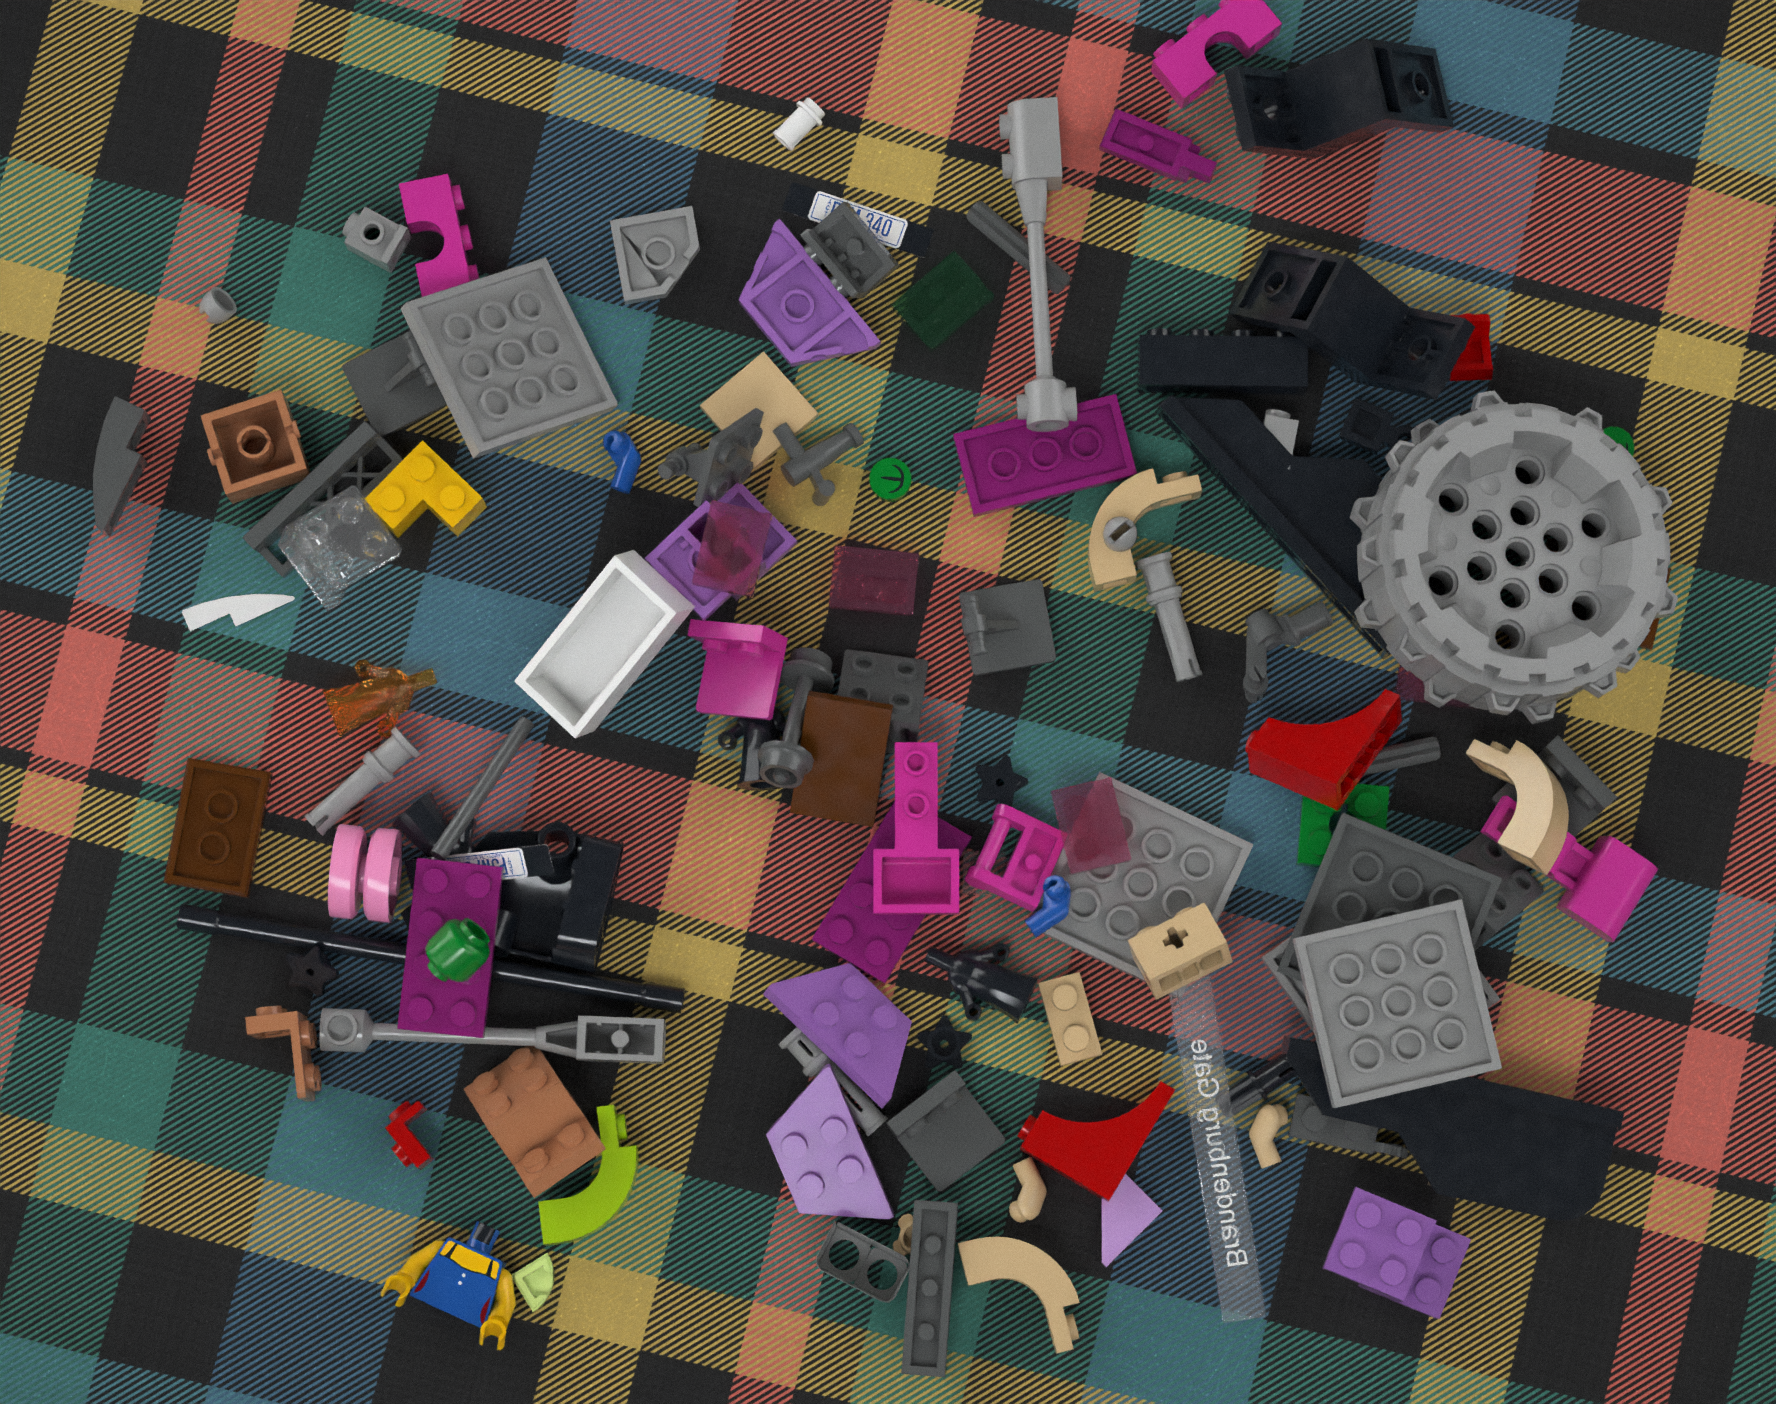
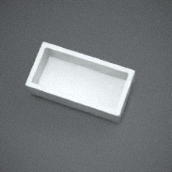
(604, 643)

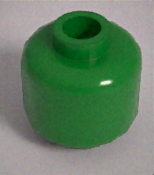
(457, 950)

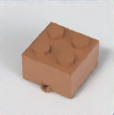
(255, 446)

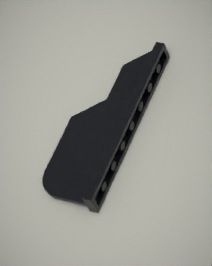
(1299, 507)
(1487, 1138)

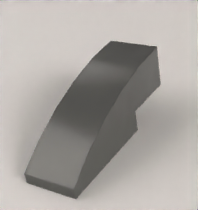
(116, 462)

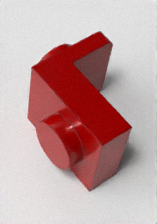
(1476, 359)
(407, 1145)

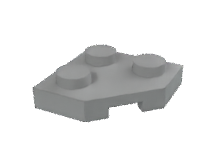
(654, 252)

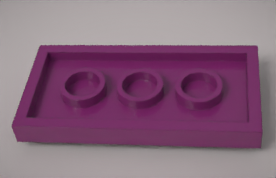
(1016, 466)
(443, 893)
(850, 927)

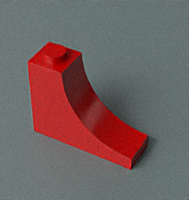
(1327, 757)
(1093, 1152)

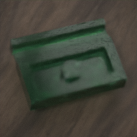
(942, 301)

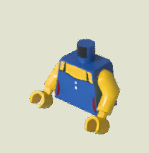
(461, 1281)

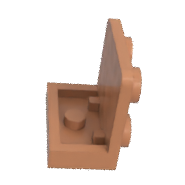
(277, 1022)

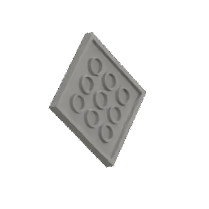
(509, 357)
(1172, 867)
(1397, 1003)

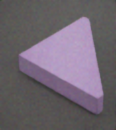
(1124, 1218)

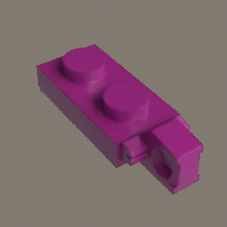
(1155, 148)

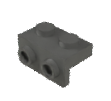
(849, 252)

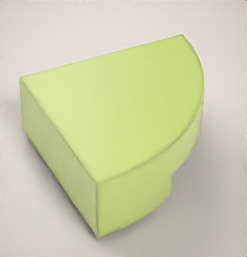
(536, 1281)

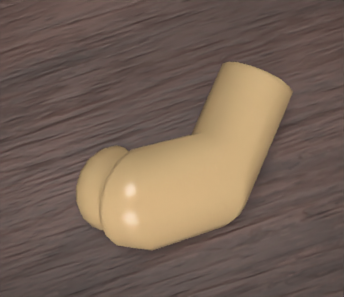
(1264, 1130)
(1032, 1192)

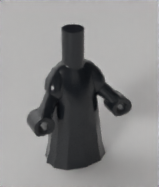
(754, 734)
(425, 823)
(974, 975)

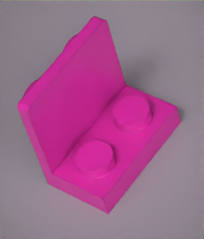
(739, 668)

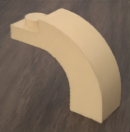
(1132, 500)
(1541, 812)
(1019, 1261)

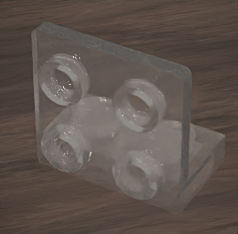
(338, 545)

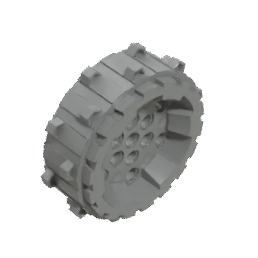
(1573, 478)

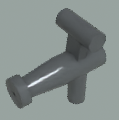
(809, 462)

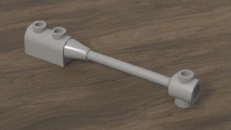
(1035, 169)
(585, 1039)

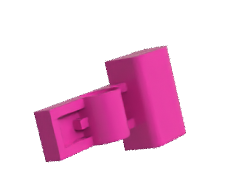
(916, 874)
(1599, 883)

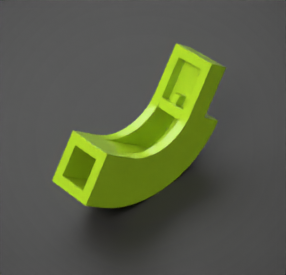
(596, 1206)

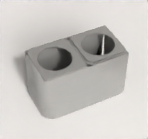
(866, 1258)

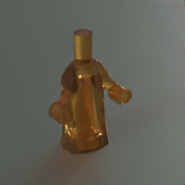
(388, 692)

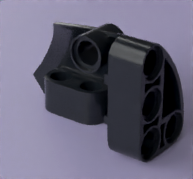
(558, 914)

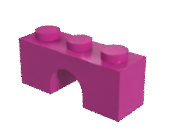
(1183, 64)
(434, 207)

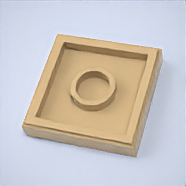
(765, 388)

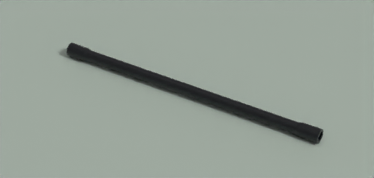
(216, 922)

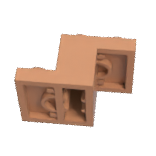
(534, 1119)

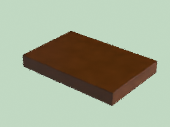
(848, 754)
(218, 828)

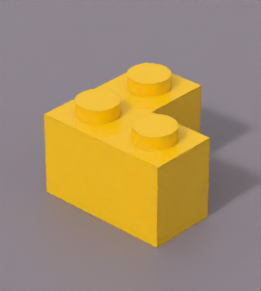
(421, 484)

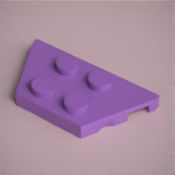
(800, 305)
(848, 1024)
(826, 1155)

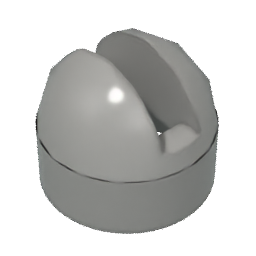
(217, 305)
(1126, 540)

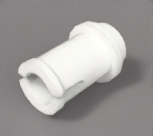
(799, 123)

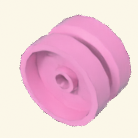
(365, 874)

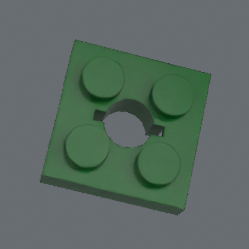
(1364, 802)

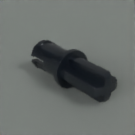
(1260, 1083)

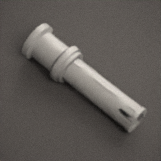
(1164, 596)
(377, 767)
(870, 1117)

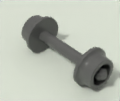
(785, 761)

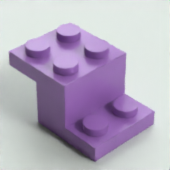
(678, 553)
(1396, 1253)

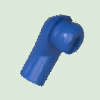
(626, 458)
(1054, 908)

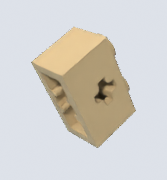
(1200, 950)

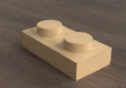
(1070, 1019)

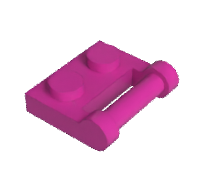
(1029, 863)

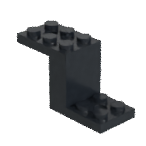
(1338, 99)
(1352, 320)

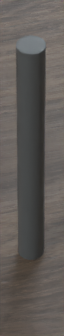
(482, 789)

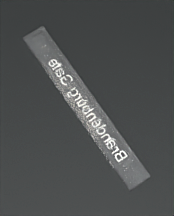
(1217, 1151)

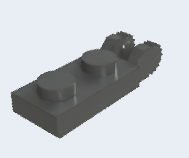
(1312, 1126)

